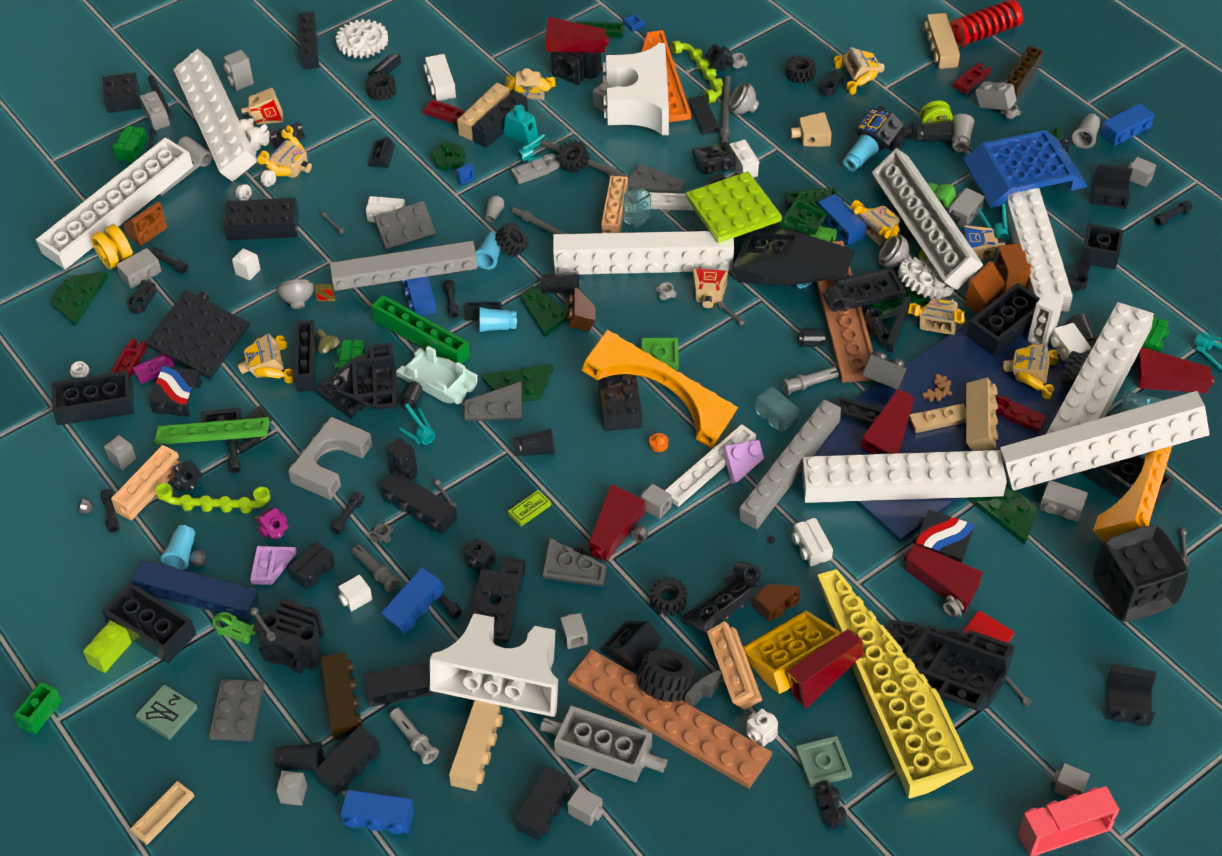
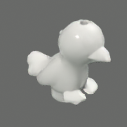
(255, 135)

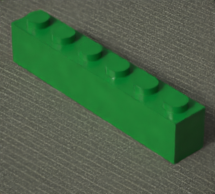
(420, 330)

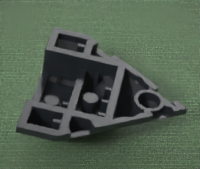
(368, 378)

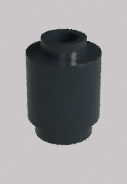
(811, 337)
(411, 395)

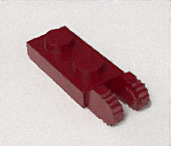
(972, 78)
(443, 111)
(130, 357)
(1020, 414)

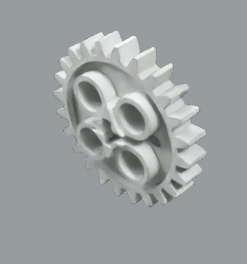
(361, 38)
(923, 278)

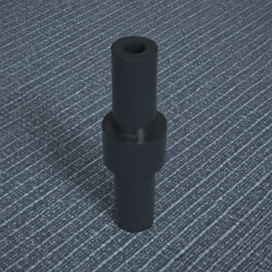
(250, 441)

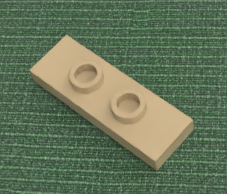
(938, 418)
(161, 813)

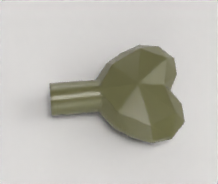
(326, 342)

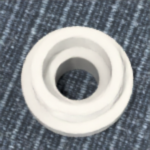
(268, 178)
(243, 192)
(79, 370)

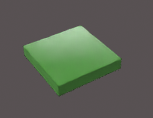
(662, 349)

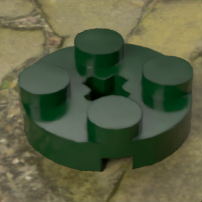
(455, 155)

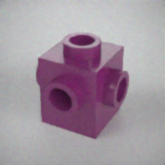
(271, 523)

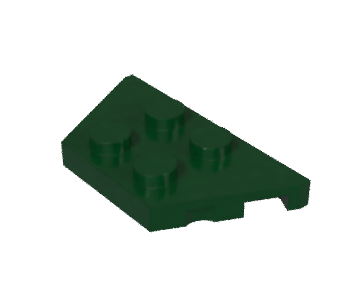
(804, 216)
(77, 294)
(533, 380)
(1009, 511)

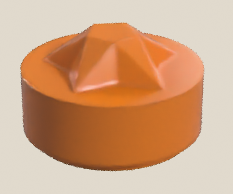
(658, 442)

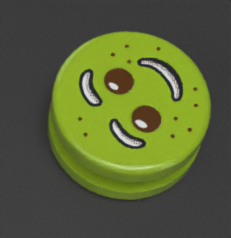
(935, 112)

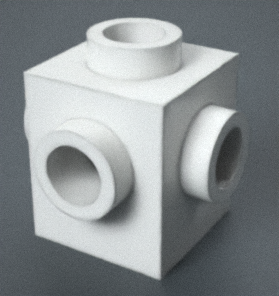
(762, 727)

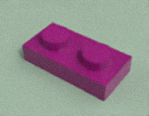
(151, 369)

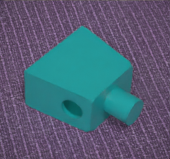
(520, 125)

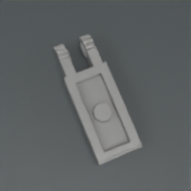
(535, 169)

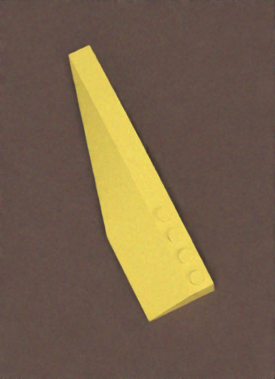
(899, 698)

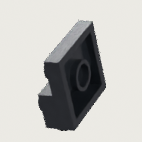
(714, 158)

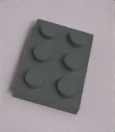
(404, 225)
(236, 710)

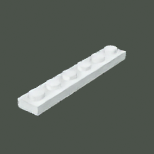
(707, 467)

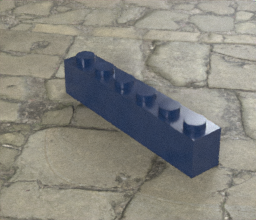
(195, 589)

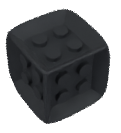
(1140, 573)

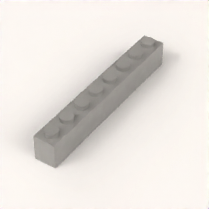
(403, 265)
(789, 464)

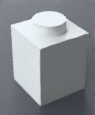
(246, 264)
(354, 593)

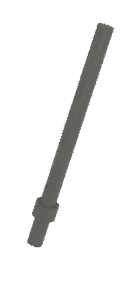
(725, 131)
(611, 171)
(529, 218)

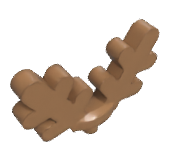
(942, 385)

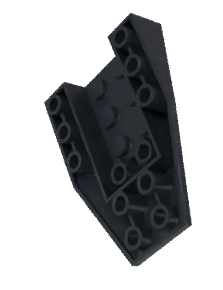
(789, 258)

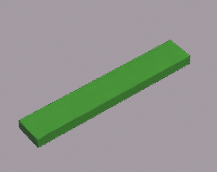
(212, 431)

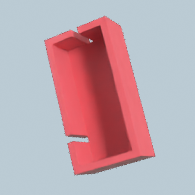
(1067, 821)

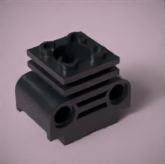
(576, 65)
(296, 634)

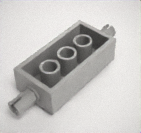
(603, 744)

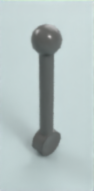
(340, 230)
(721, 305)
(437, 482)
(1182, 532)
(270, 635)
(1026, 700)

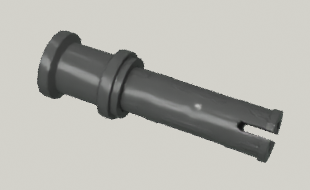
(380, 572)

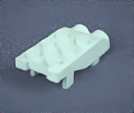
(439, 376)

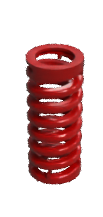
(976, 17)

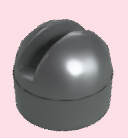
(85, 506)
(639, 534)
(198, 558)

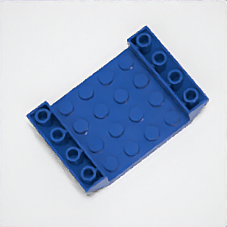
(1021, 165)

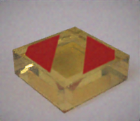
(325, 292)

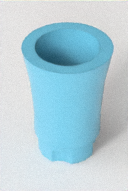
(860, 152)
(488, 252)
(496, 319)
(179, 548)

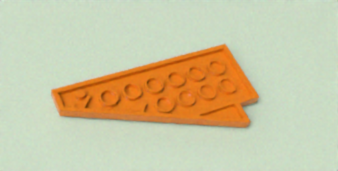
(677, 101)

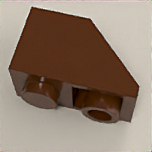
(580, 311)
(775, 599)

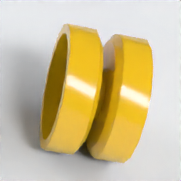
(111, 246)

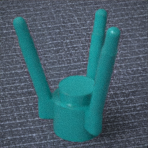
(527, 152)
(1000, 229)
(1206, 341)
(423, 432)

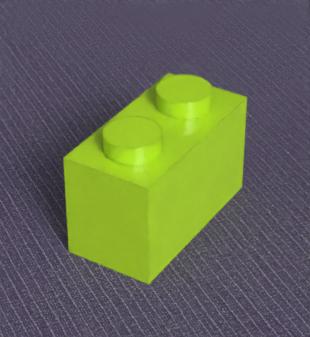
(107, 646)

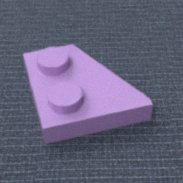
(742, 458)
(270, 563)

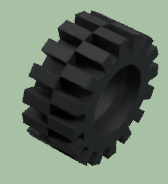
(795, 64)
(375, 91)
(575, 164)
(511, 239)
(1072, 367)
(668, 586)

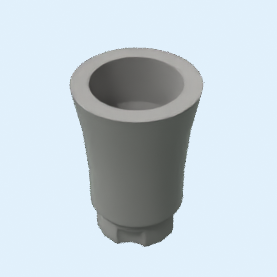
(961, 132)
(1086, 133)

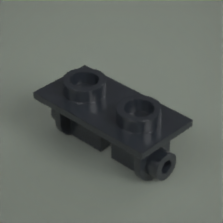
(277, 139)
(830, 797)

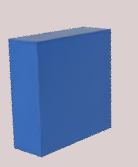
(633, 22)
(465, 174)

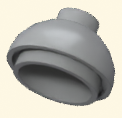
(743, 99)
(894, 252)
(296, 292)

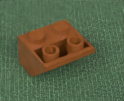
(146, 224)
(984, 288)

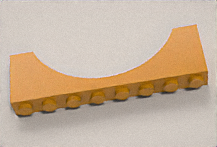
(617, 356)
(1138, 503)

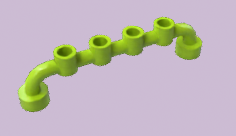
(702, 64)
(260, 495)

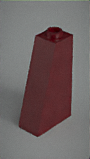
(574, 37)
(1171, 373)
(889, 427)
(616, 520)
(943, 574)
(824, 667)

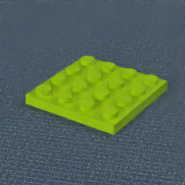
(733, 207)

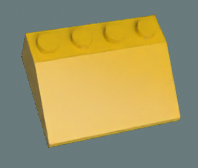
(786, 647)

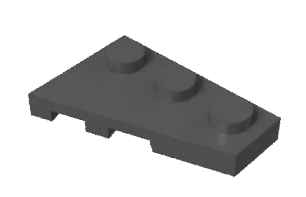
(654, 180)
(496, 405)
(570, 566)

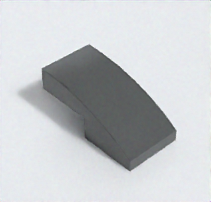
(705, 686)

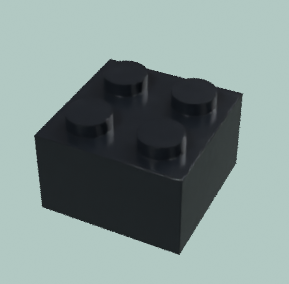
(121, 92)
(1101, 246)

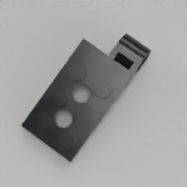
(847, 291)
(504, 586)
(736, 593)

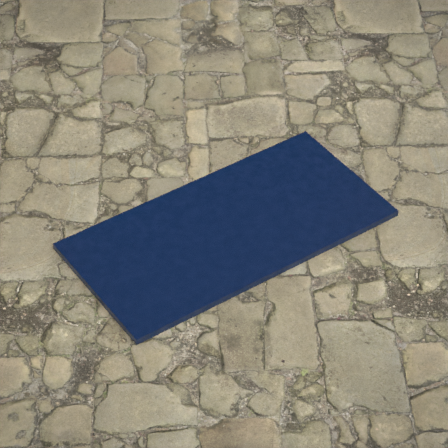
(961, 362)

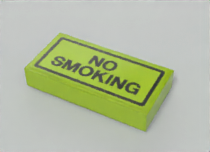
(529, 508)

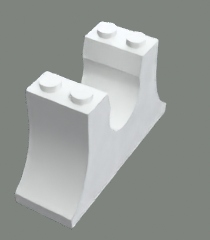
(637, 89)
(495, 674)

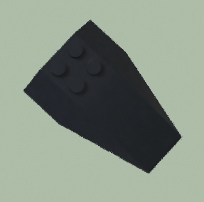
(956, 664)

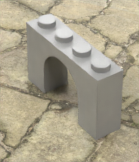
(333, 436)

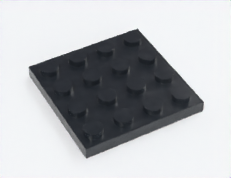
(197, 334)

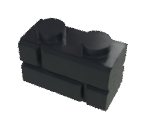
(402, 458)
(311, 565)

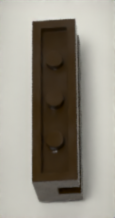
(1024, 69)
(339, 694)

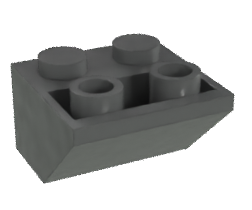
(884, 369)

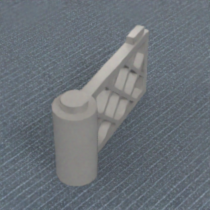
(198, 155)

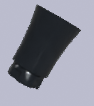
(934, 131)
(560, 283)
(1083, 324)
(535, 444)
(299, 756)

